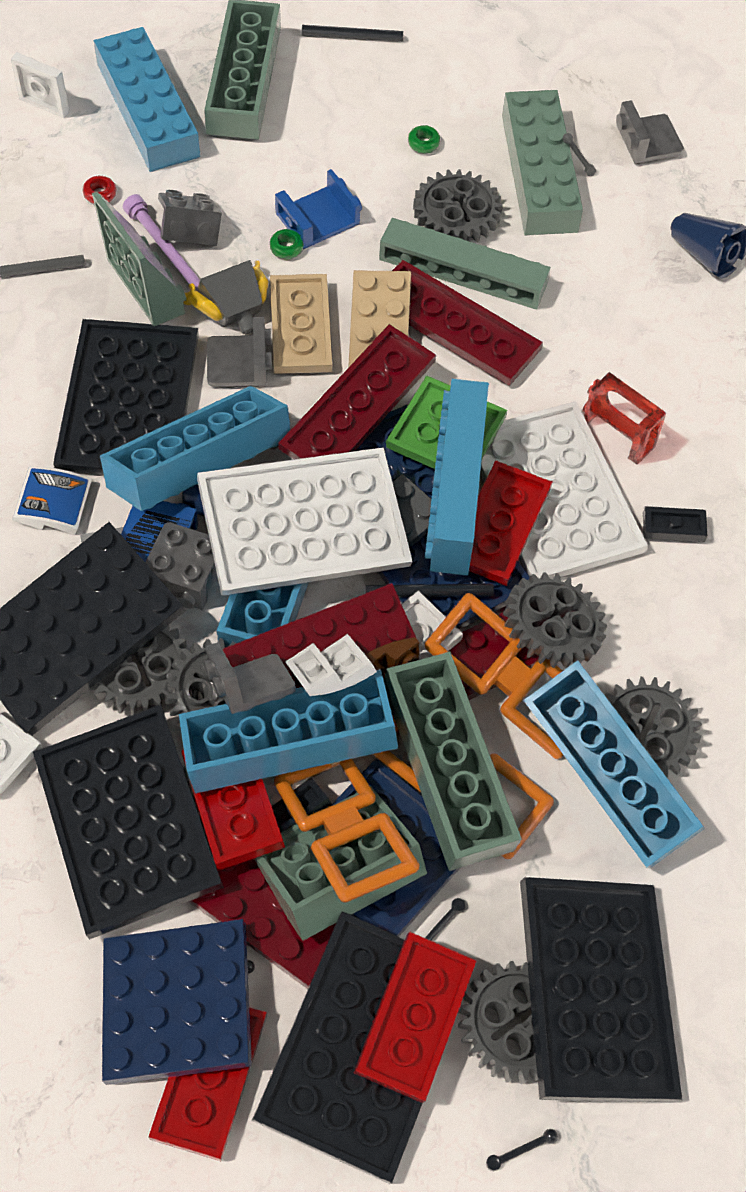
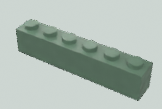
(465, 263)

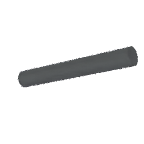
(42, 265)

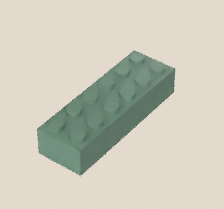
(243, 69)
(541, 163)
(450, 761)

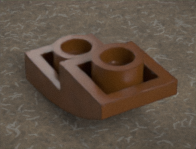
(394, 654)

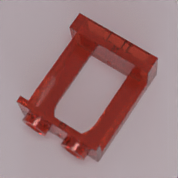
(643, 434)

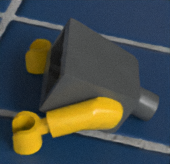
(231, 295)

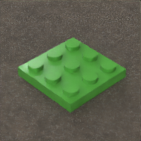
(419, 425)

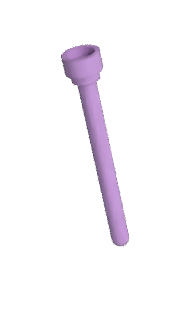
(137, 209)

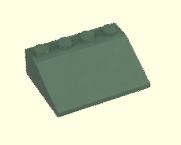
(138, 265)
(305, 889)

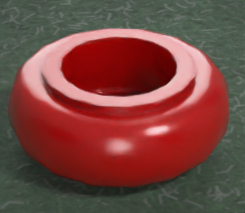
(99, 182)

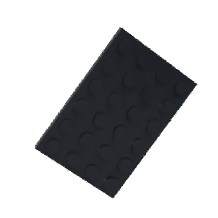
(123, 387)
(78, 626)
(126, 822)
(598, 992)
(314, 1085)

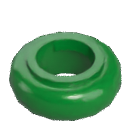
(424, 131)
(286, 252)

